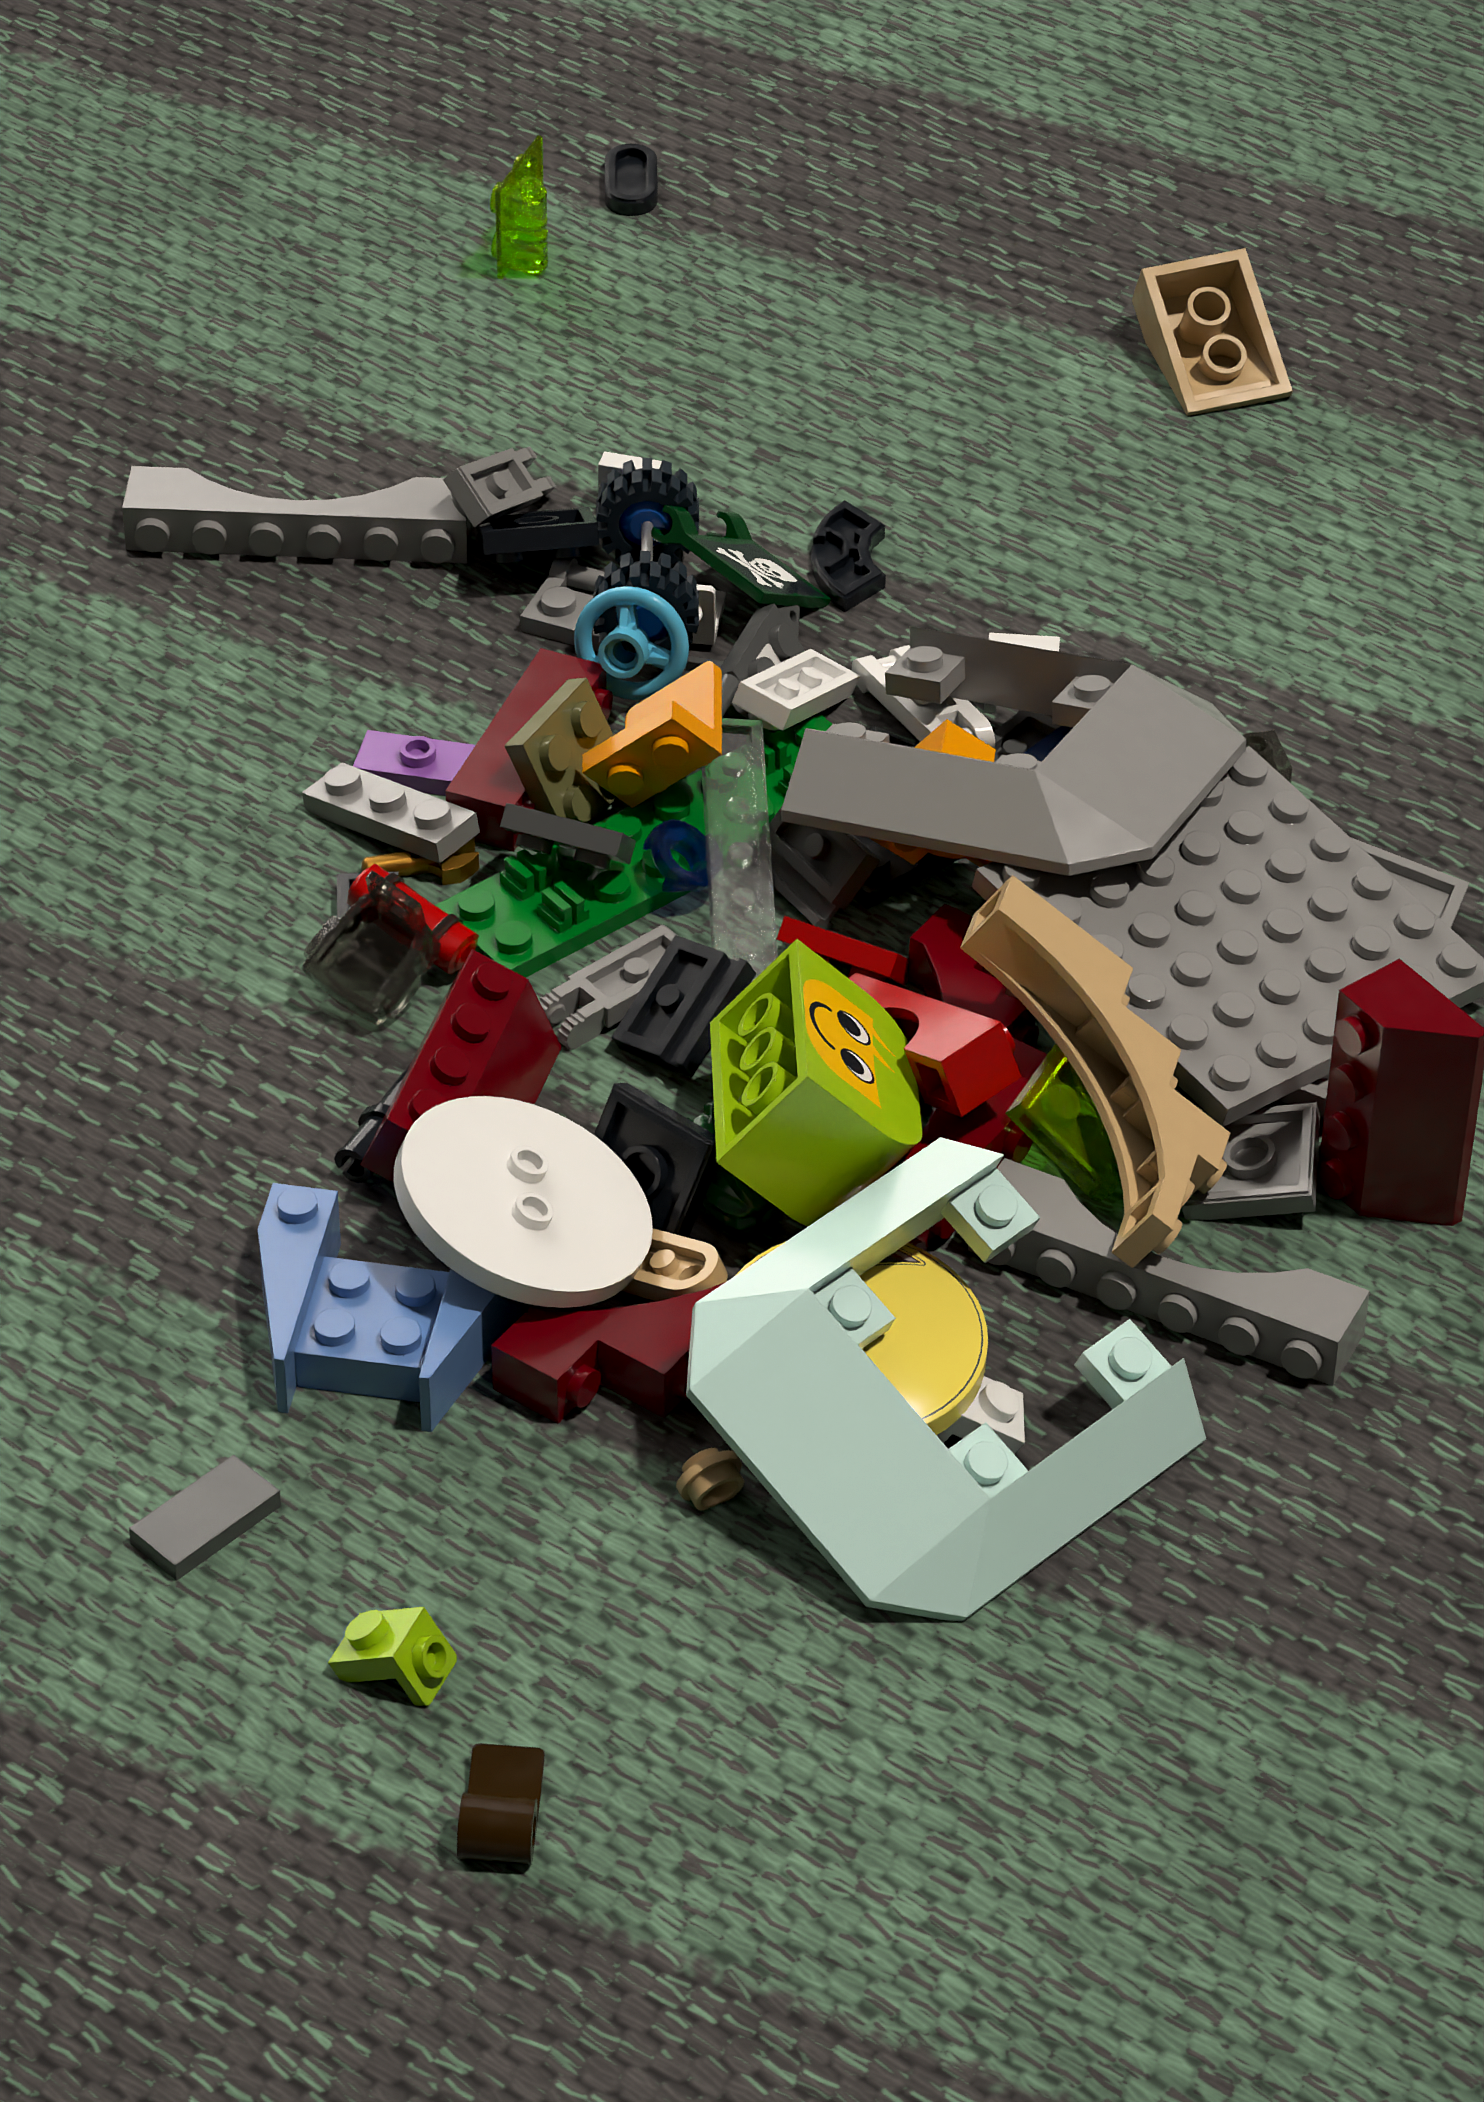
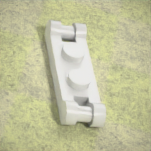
(918, 715)

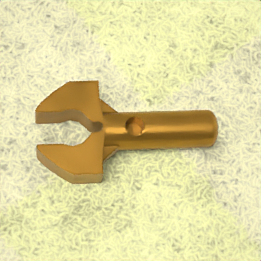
(452, 870)

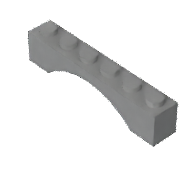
(190, 514)
(1283, 1317)

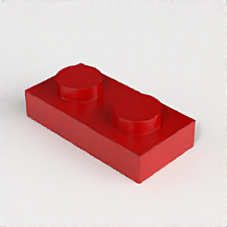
(858, 955)

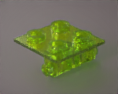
(521, 215)

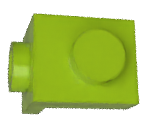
(397, 1646)

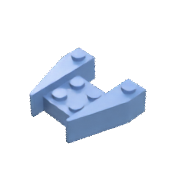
(363, 1321)

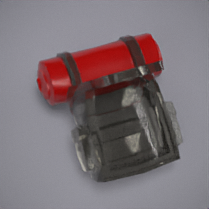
(383, 945)

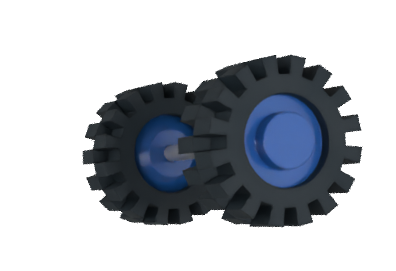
(625, 516)

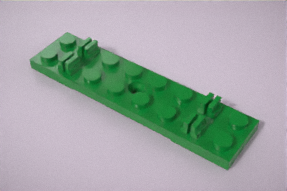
(556, 906)

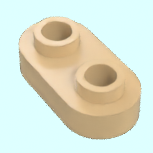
(676, 1268)

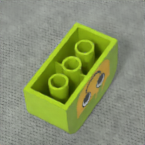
(810, 1087)

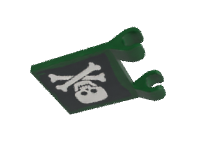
(741, 560)

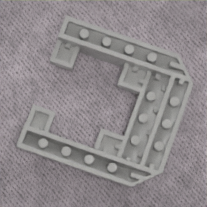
(1097, 801)

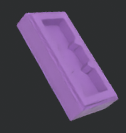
(412, 760)

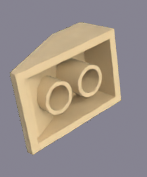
(1211, 332)

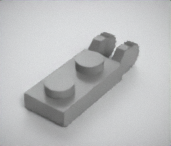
(496, 486)
(604, 989)

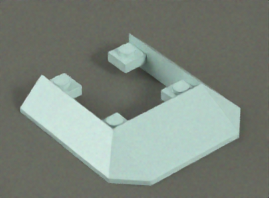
(852, 1460)

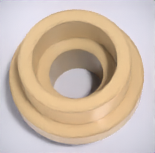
(710, 1478)

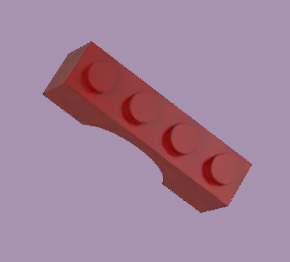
(952, 1051)

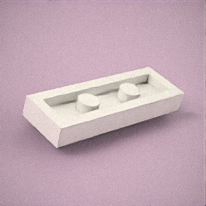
(795, 690)

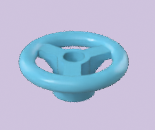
(621, 663)

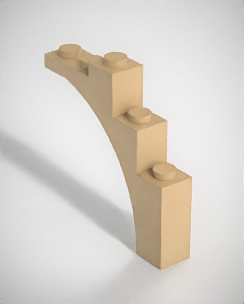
(1079, 997)

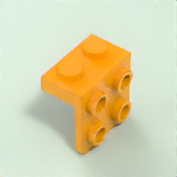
(662, 738)

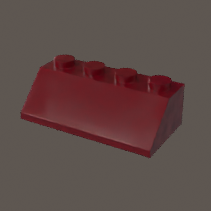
(481, 1043)
(1401, 1099)

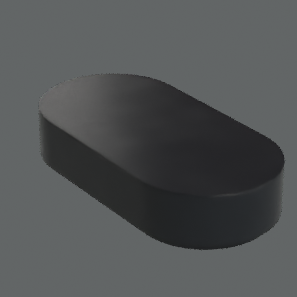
(631, 180)

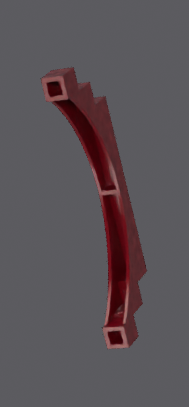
(644, 1348)

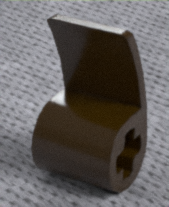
(501, 1804)

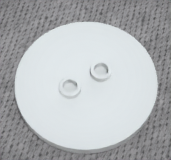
(522, 1202)

